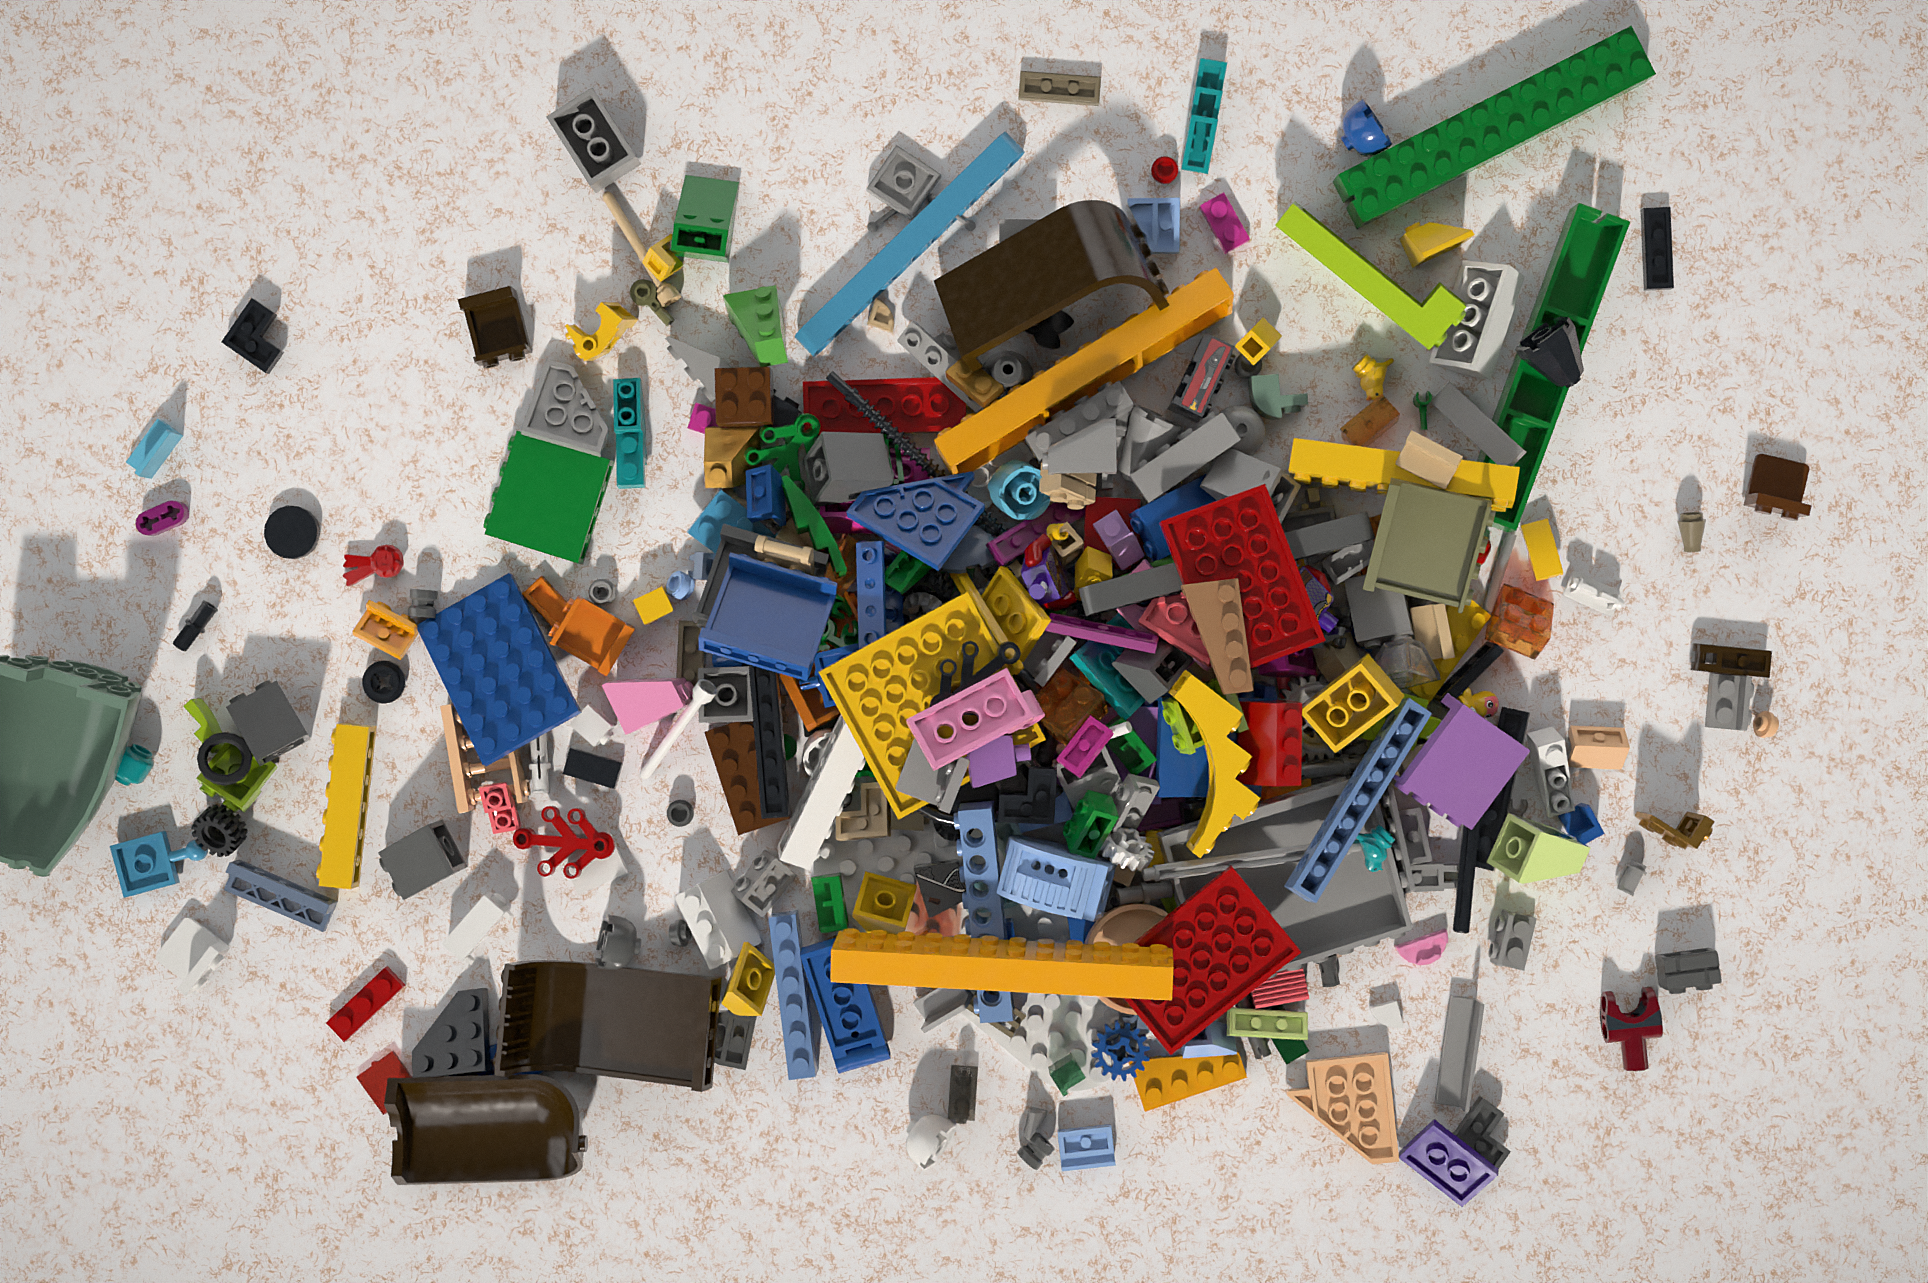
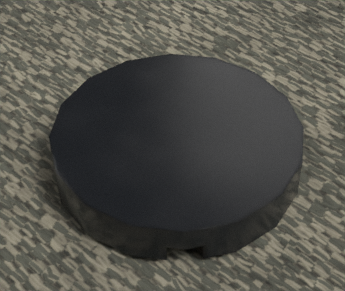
(291, 532)

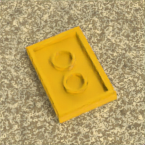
(1015, 610)

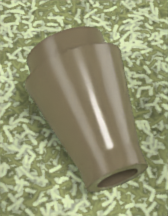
(1692, 529)

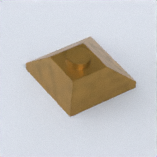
(725, 455)

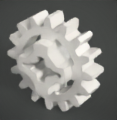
(1128, 849)

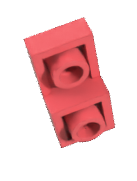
(500, 806)

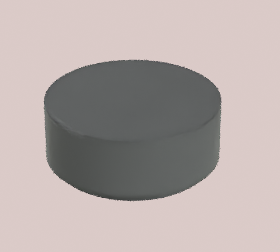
(1245, 368)

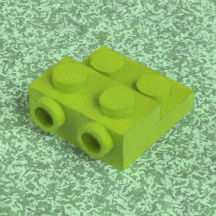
(244, 792)

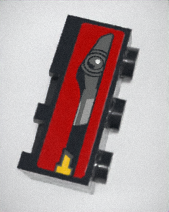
(1202, 378)

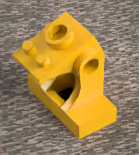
(614, 323)

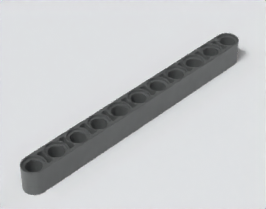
(1166, 579)

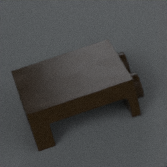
(496, 326)

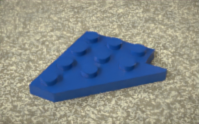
(920, 516)

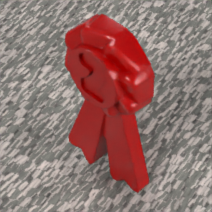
(384, 561)

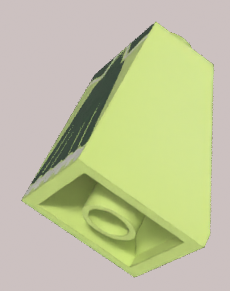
(1535, 851)

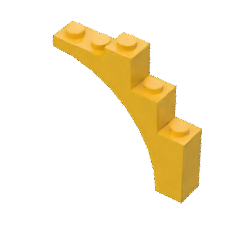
(1225, 759)

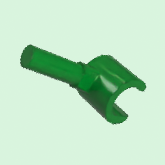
(1422, 408)

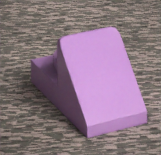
(1119, 540)

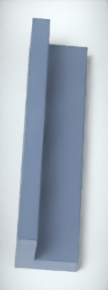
(283, 889)

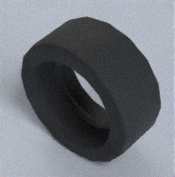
(217, 739)

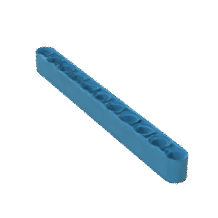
(909, 244)

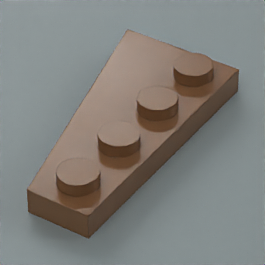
(1220, 621)

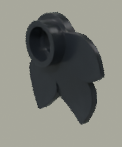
(1047, 330)

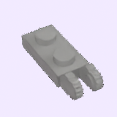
(1431, 876)

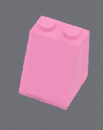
(647, 700)

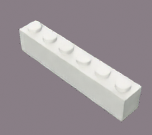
(822, 798)

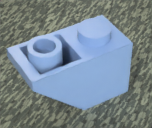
(1210, 1042)

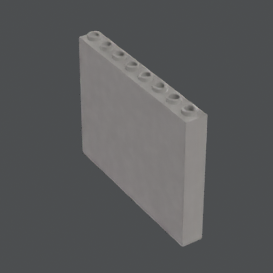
(1354, 907)

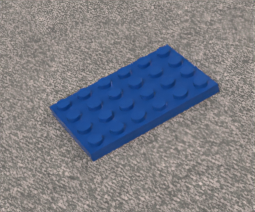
(498, 669)

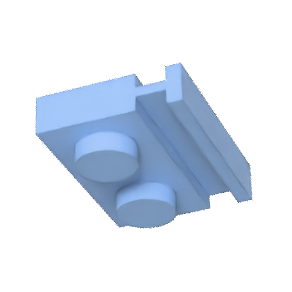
(1086, 1147)

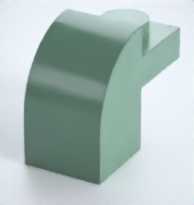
(1266, 397)

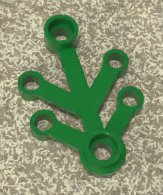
(787, 453)

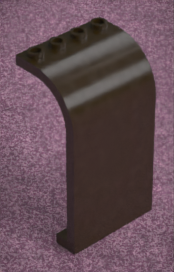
(1044, 272)
(608, 1022)

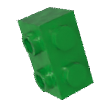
(1090, 824)

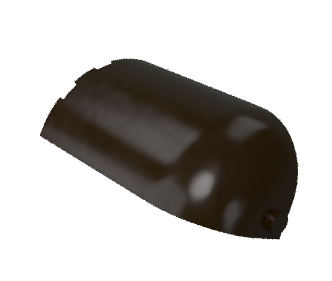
(483, 1129)

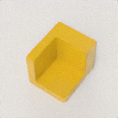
(661, 259)
(653, 605)

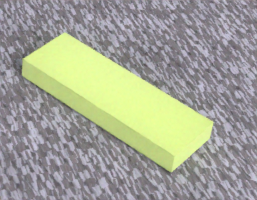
(1267, 1023)

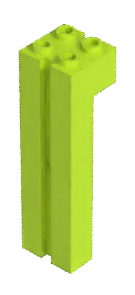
(1423, 321)

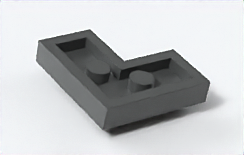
(1476, 1129)

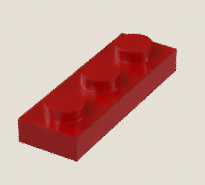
(365, 1004)

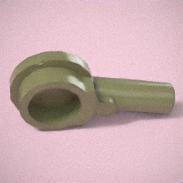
(644, 294)

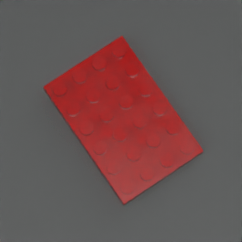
(1246, 542)
(1221, 953)

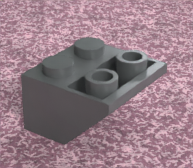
(1150, 672)

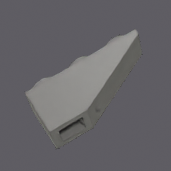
(699, 364)

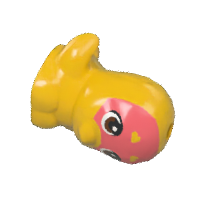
(1483, 702)

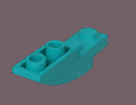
(630, 433)

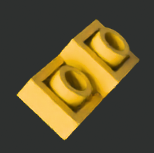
(1541, 549)

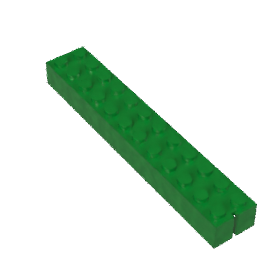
(1494, 127)
(1572, 290)

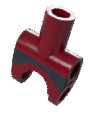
(1631, 1027)

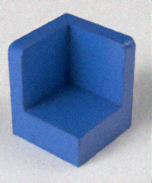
(1581, 824)

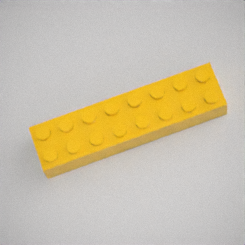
(1373, 469)

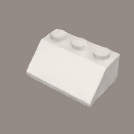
(717, 919)

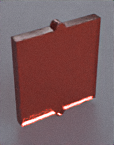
(375, 1077)

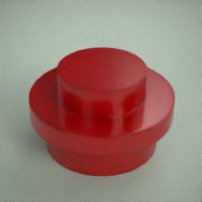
(1164, 170)

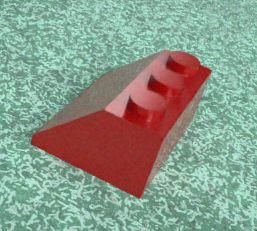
(1273, 742)

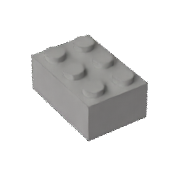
(593, 140)

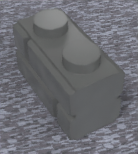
(1688, 969)

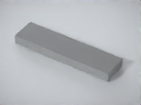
(1477, 426)

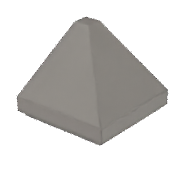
(1034, 1119)

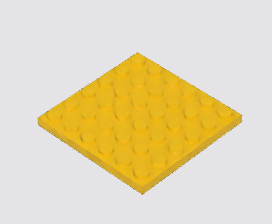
(899, 678)

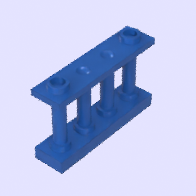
(878, 604)

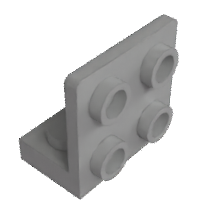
(1048, 655)
(936, 786)

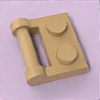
(785, 555)

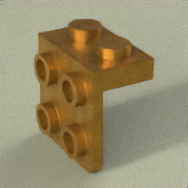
(1689, 832)

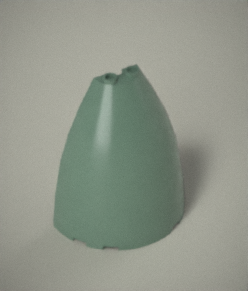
(58, 753)

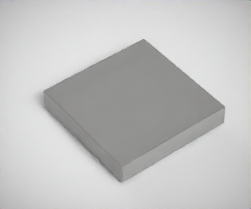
(903, 182)

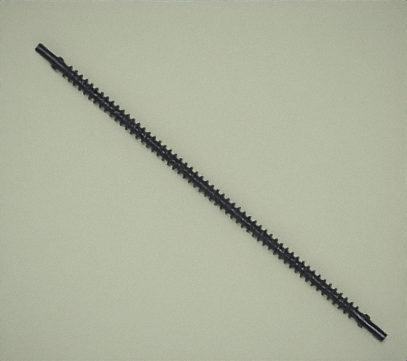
(853, 396)

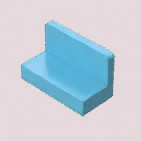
(154, 449)

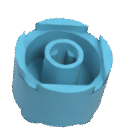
(1005, 489)

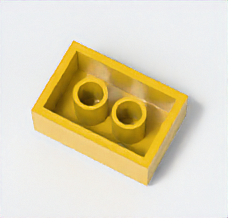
(1352, 703)

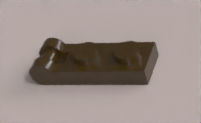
(1732, 660)

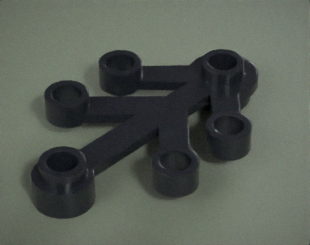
(967, 676)

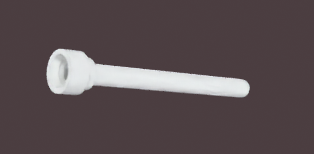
(703, 693)

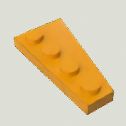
(1178, 1078)

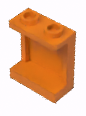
(591, 634)

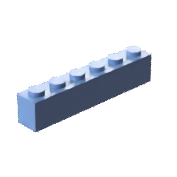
(793, 995)

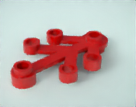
(568, 842)

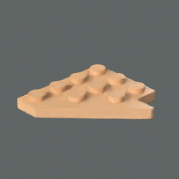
(1353, 1102)

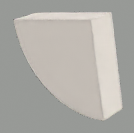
(1388, 1014)

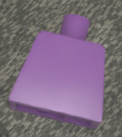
(996, 760)

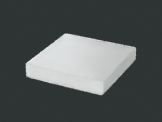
(599, 870)

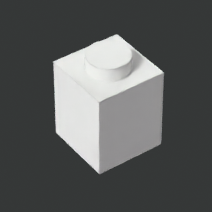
(593, 725)

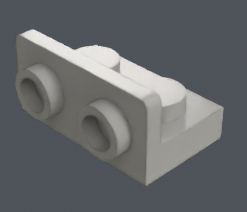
(1729, 702)
(1134, 800)
(763, 883)
(1512, 939)

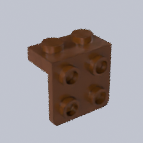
(1778, 487)

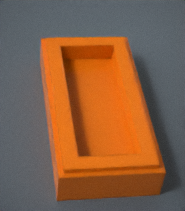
(546, 600)

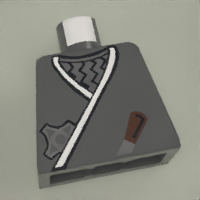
(940, 885)

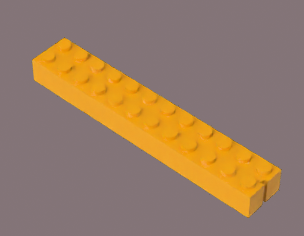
(1110, 358)
(1003, 964)

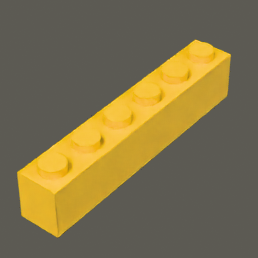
(347, 805)

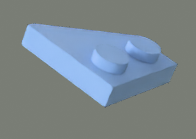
(1158, 222)

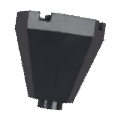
(1554, 352)

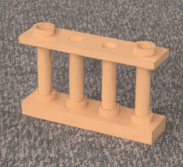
(462, 770)

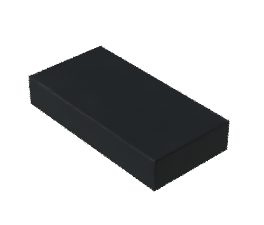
(592, 768)

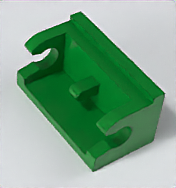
(1130, 748)
(830, 902)

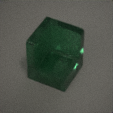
(1066, 1073)

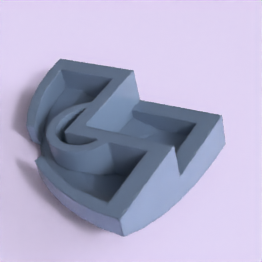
(970, 552)

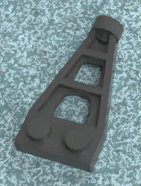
(737, 1039)

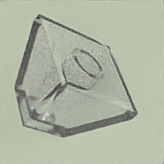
(1407, 662)

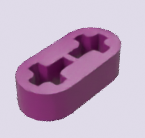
(160, 512)

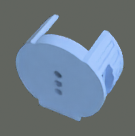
(1055, 880)

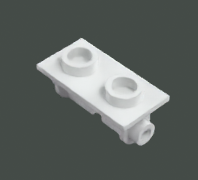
(1593, 593)

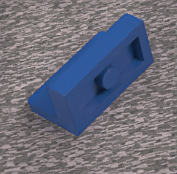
(765, 495)

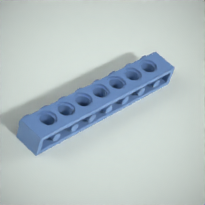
(1357, 800)
(982, 816)

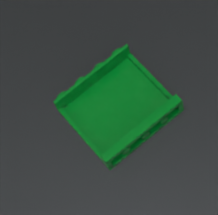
(548, 498)

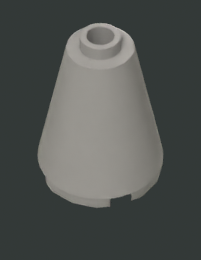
(1144, 436)

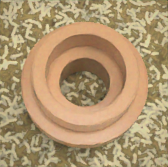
(1765, 724)

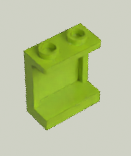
(1185, 732)

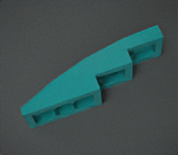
(1204, 116)

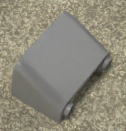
(1086, 452)

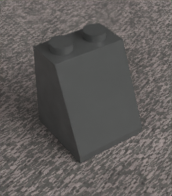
(845, 465)
(267, 722)
(421, 859)

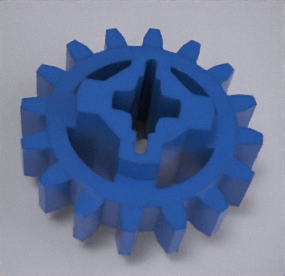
(1131, 1054)

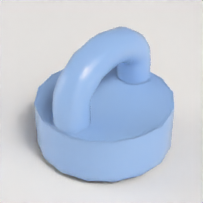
(680, 585)

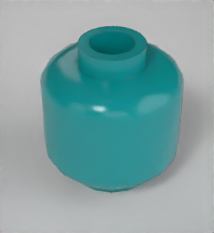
(135, 765)

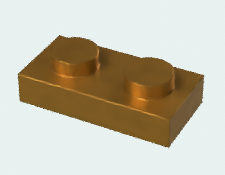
(977, 384)

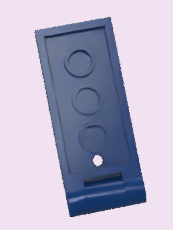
(845, 1010)

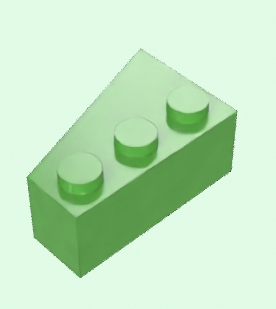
(760, 323)

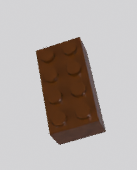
(736, 765)

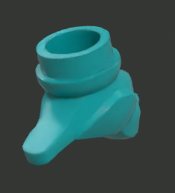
(1375, 847)

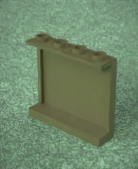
(1429, 543)

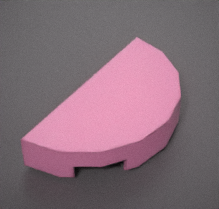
(1424, 949)

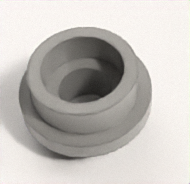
(594, 595)

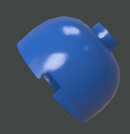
(1364, 131)

